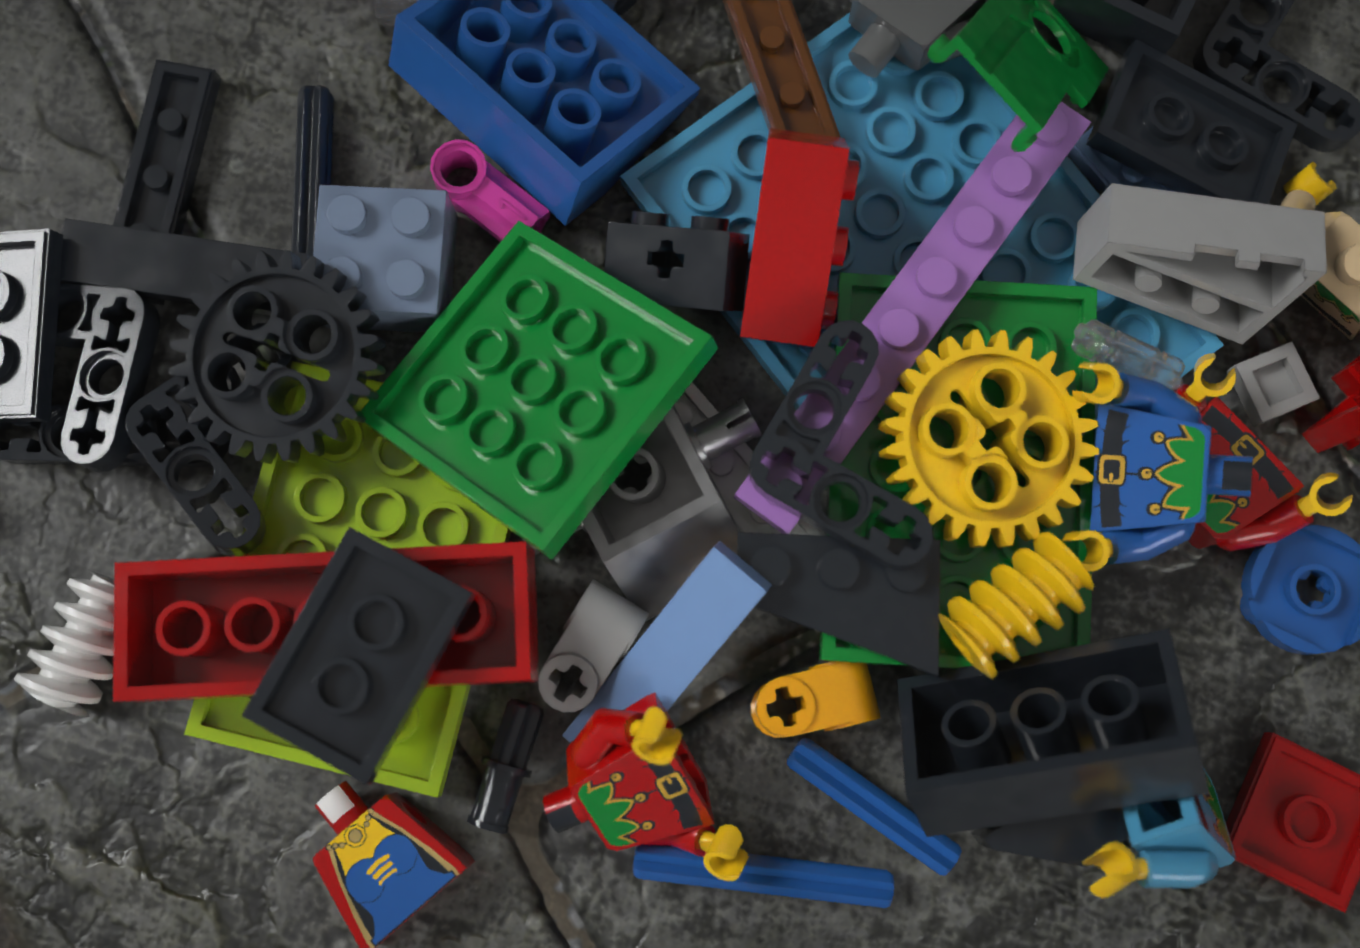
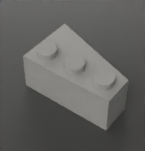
(1200, 256)

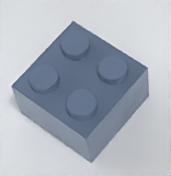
(392, 248)

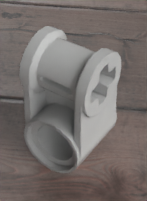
(593, 640)

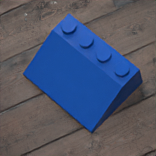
(543, 89)

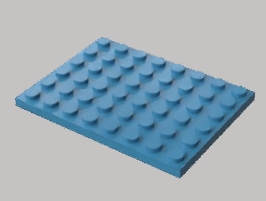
(915, 151)

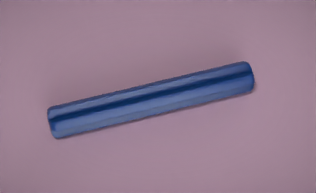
(771, 876)

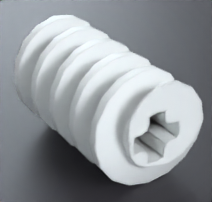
(76, 649)

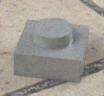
(1273, 384)

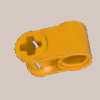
(825, 696)

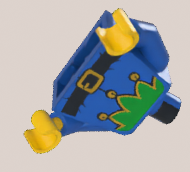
(1150, 470)

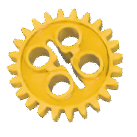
(1031, 402)

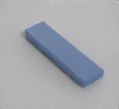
(682, 635)

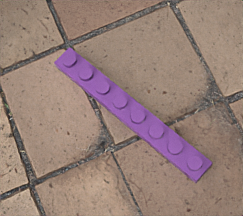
(928, 291)

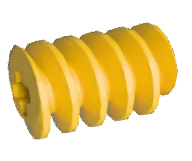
(1016, 602)

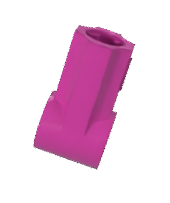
(491, 197)

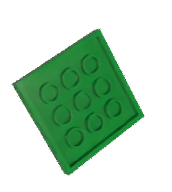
(538, 386)

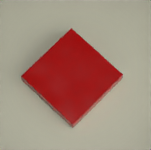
(1299, 821)

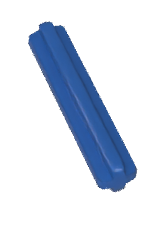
(872, 805)

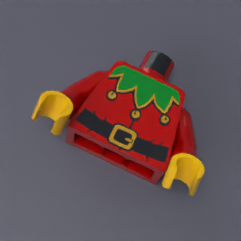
(1274, 506)
(642, 788)

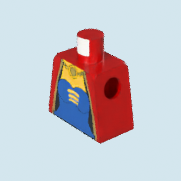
(383, 861)

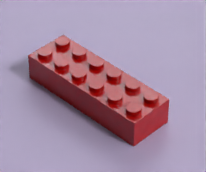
(220, 620)

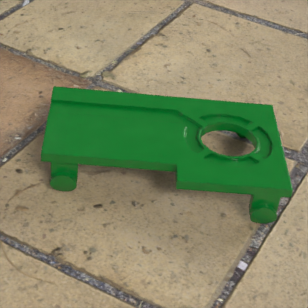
(1022, 65)

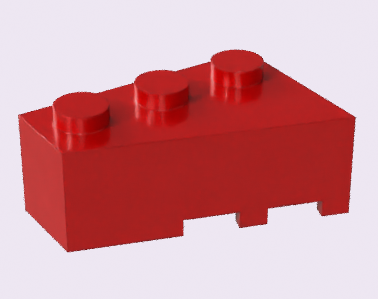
(798, 237)

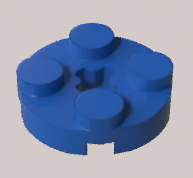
(1275, 605)

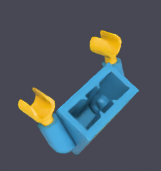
(1176, 844)

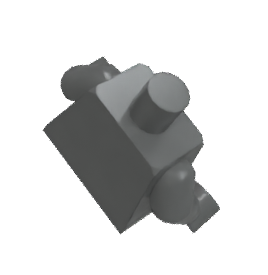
(904, 30)

